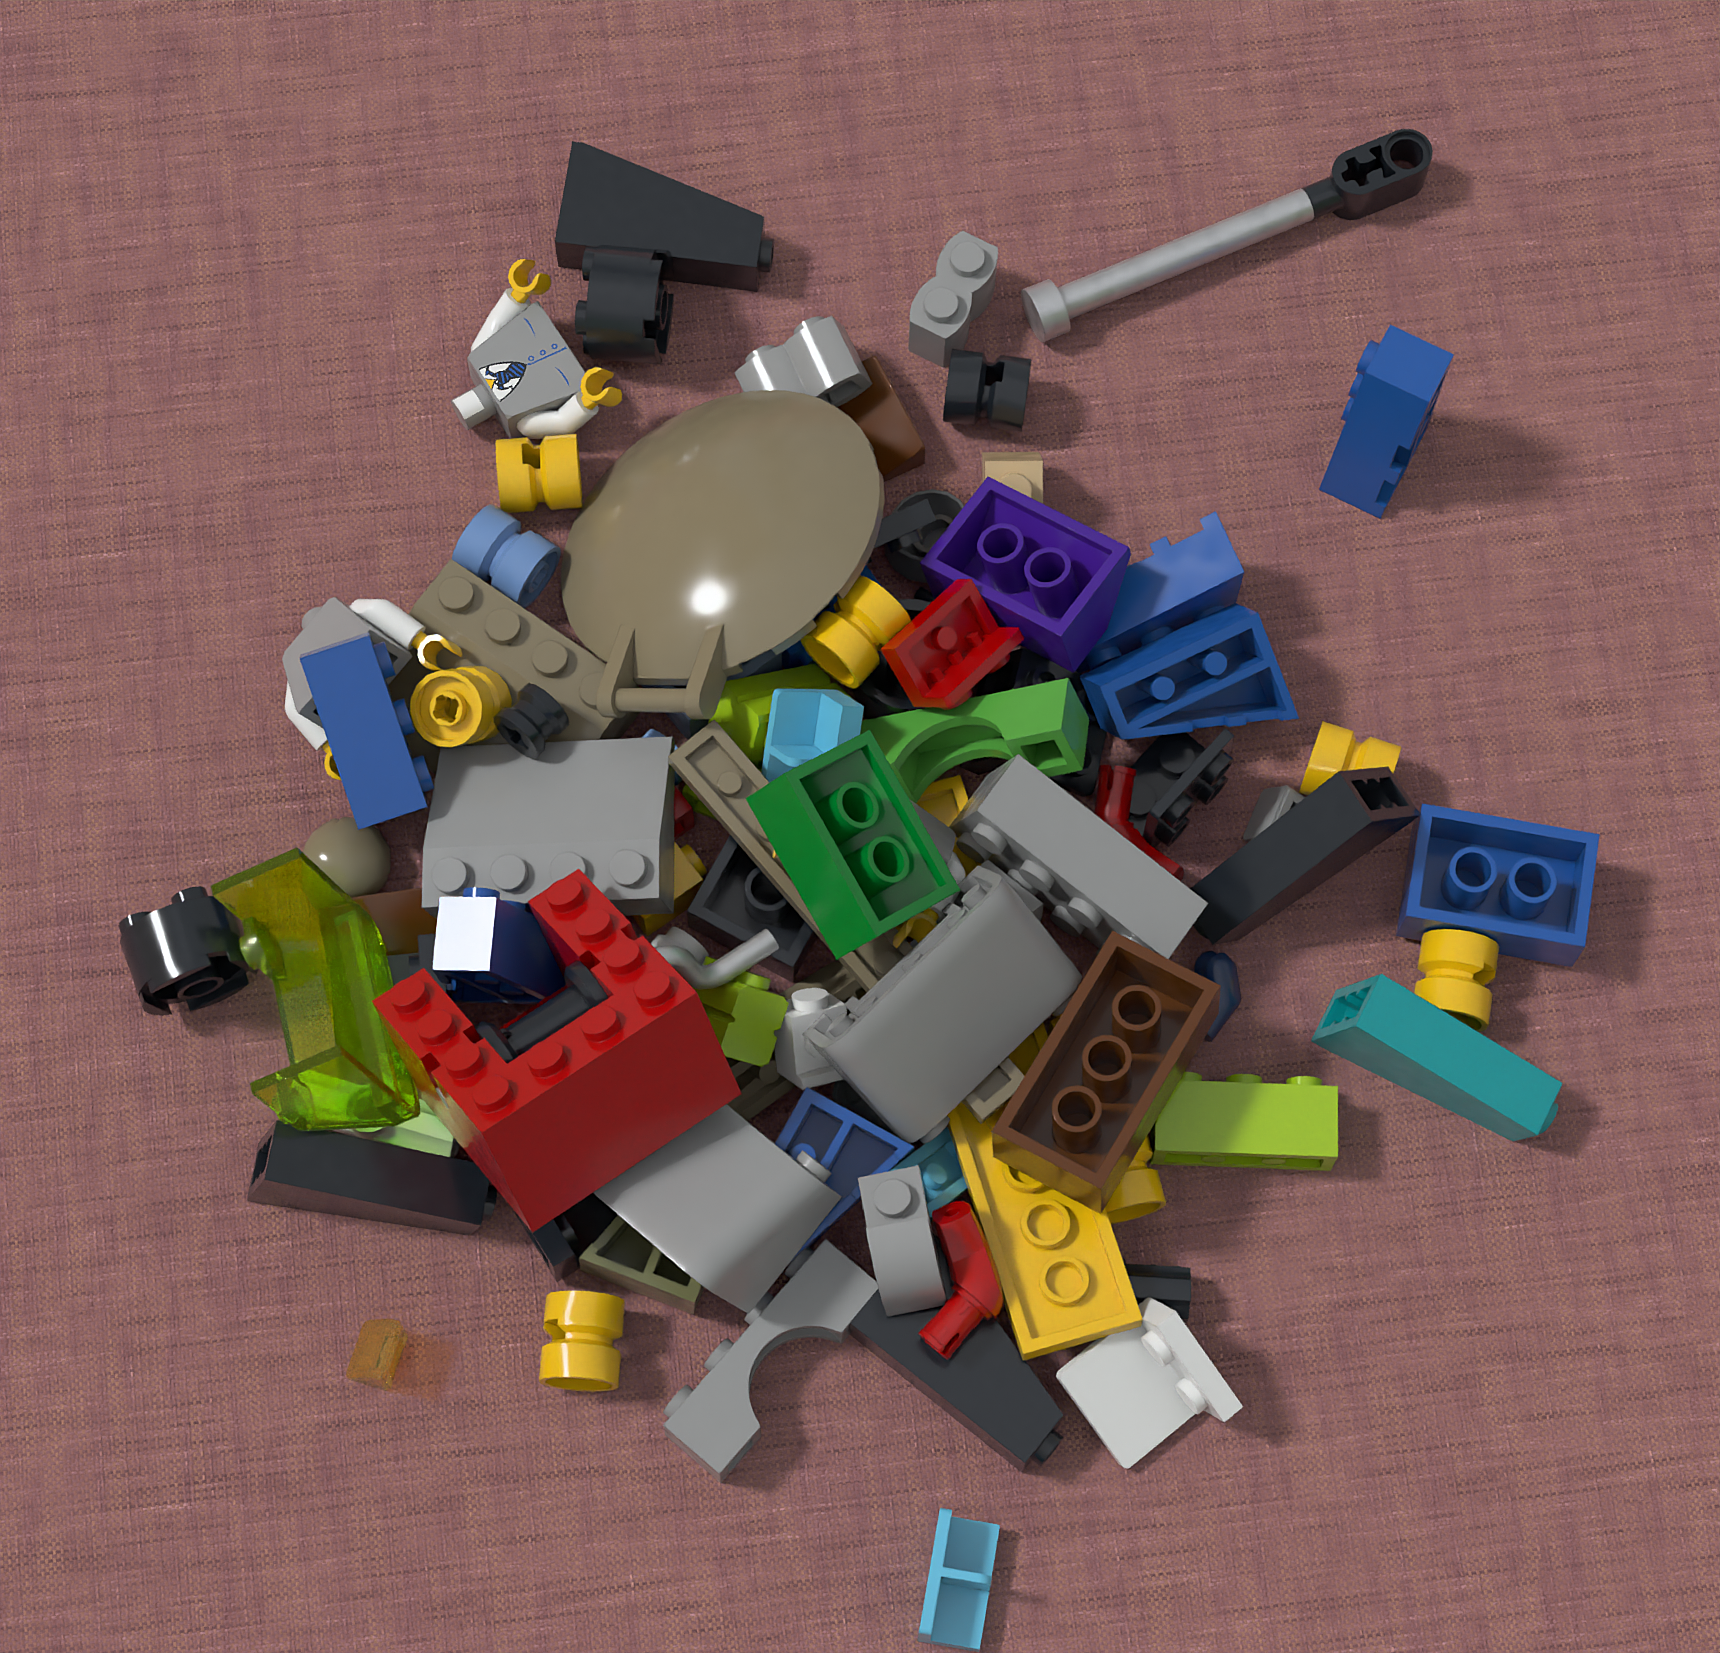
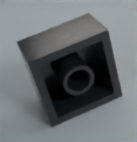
(742, 902)

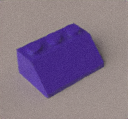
(1032, 570)

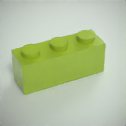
(1248, 1124)

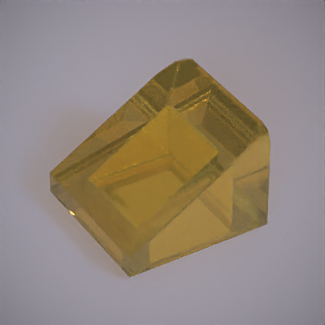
(377, 1353)

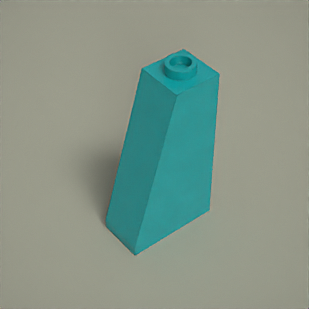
(1437, 1058)

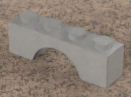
(818, 1301)

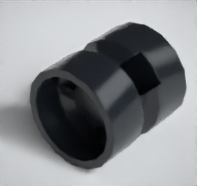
(986, 390)

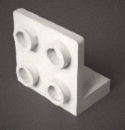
(1145, 1383)

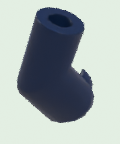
(1223, 971)

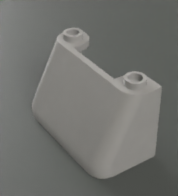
(949, 1009)
(724, 1205)

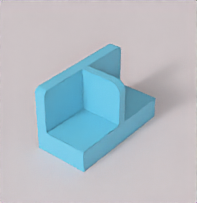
(807, 725)
(958, 1582)

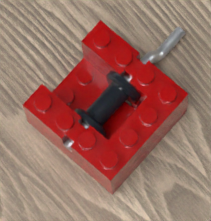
(583, 1074)

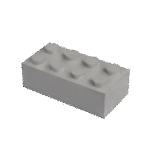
(1073, 861)

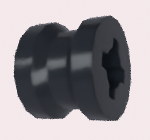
(531, 720)

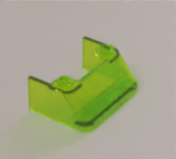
(324, 975)

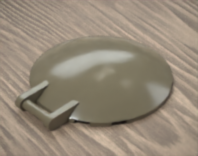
(718, 545)

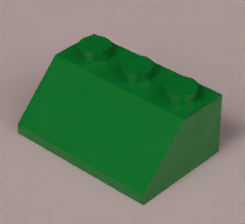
(852, 843)

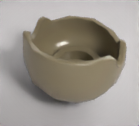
(350, 856)

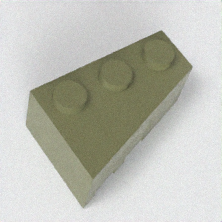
(636, 1264)

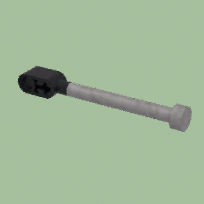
(1358, 186)

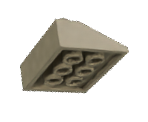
(511, 643)

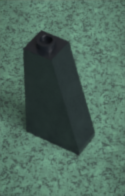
(633, 206)
(1302, 851)
(369, 1181)
(979, 1386)

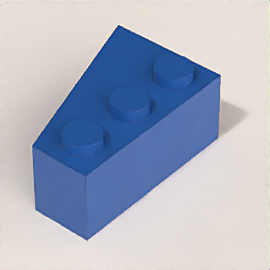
(1385, 419)
(1170, 591)
(1192, 679)
(367, 729)
(492, 951)
(843, 1145)

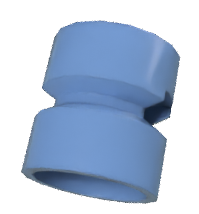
(512, 561)

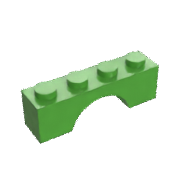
(1035, 721)

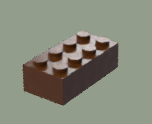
(1106, 1071)

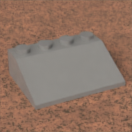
(534, 821)

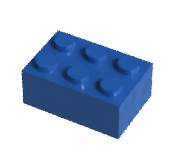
(1500, 880)

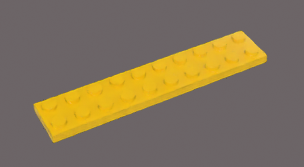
(1052, 1253)

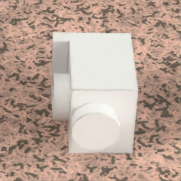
(793, 1052)

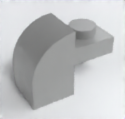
(902, 1241)

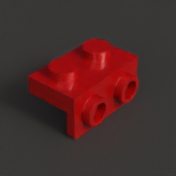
(949, 648)

